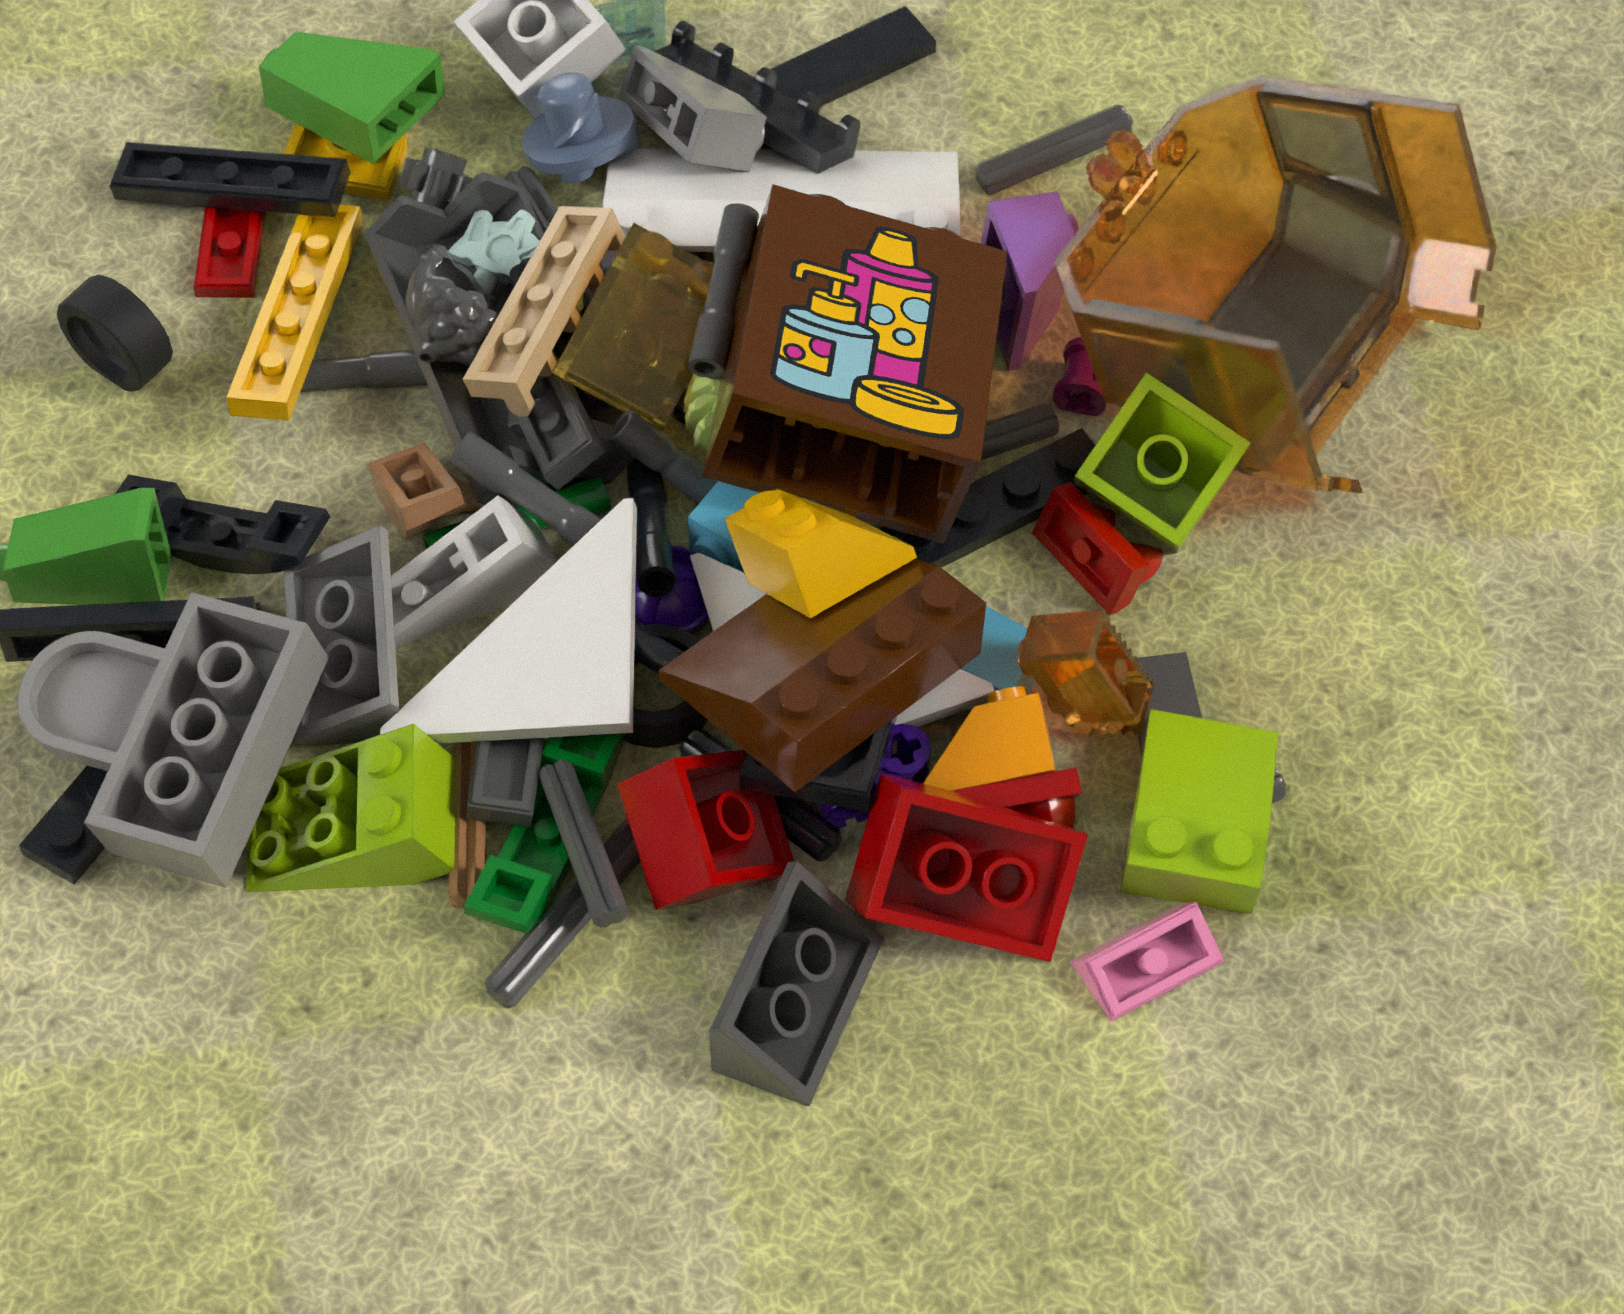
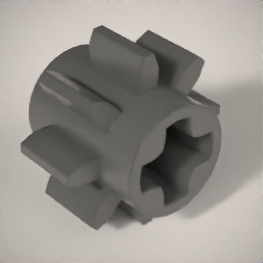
(435, 177)

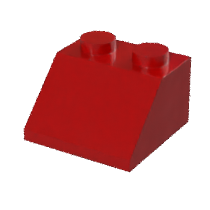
(701, 830)

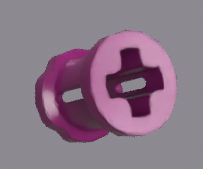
(1080, 380)

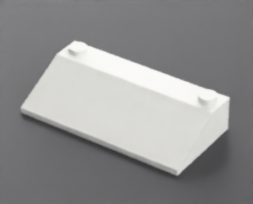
(688, 198)

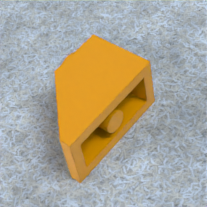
(997, 743)

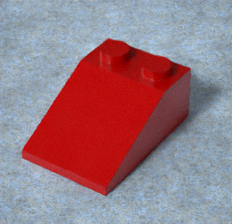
(964, 868)

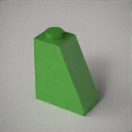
(352, 89)
(90, 552)

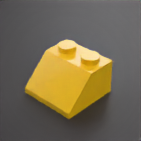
(810, 551)

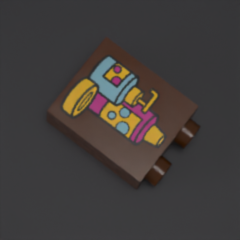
(859, 364)

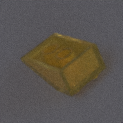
(640, 328)

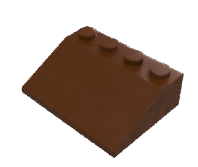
(821, 685)

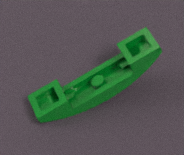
(534, 861)

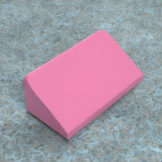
(1149, 959)

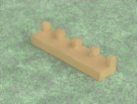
(543, 306)

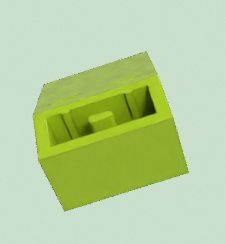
(358, 817)

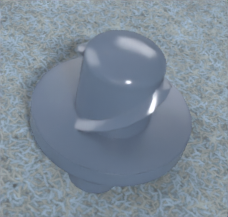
(577, 129)

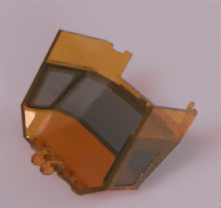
(1277, 257)

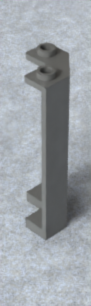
(396, 243)

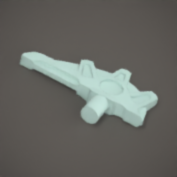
(496, 247)

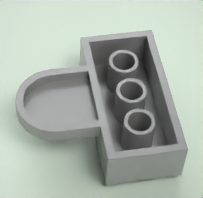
(179, 728)

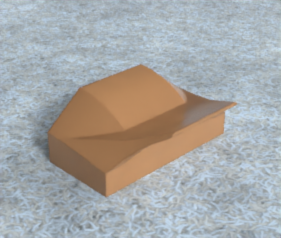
(419, 490)

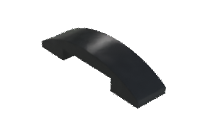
(234, 537)

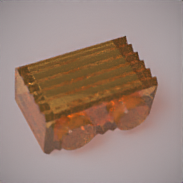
(1086, 672)

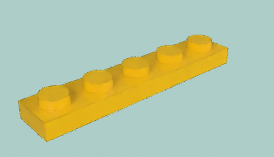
(294, 315)

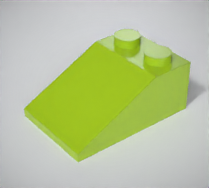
(1201, 812)

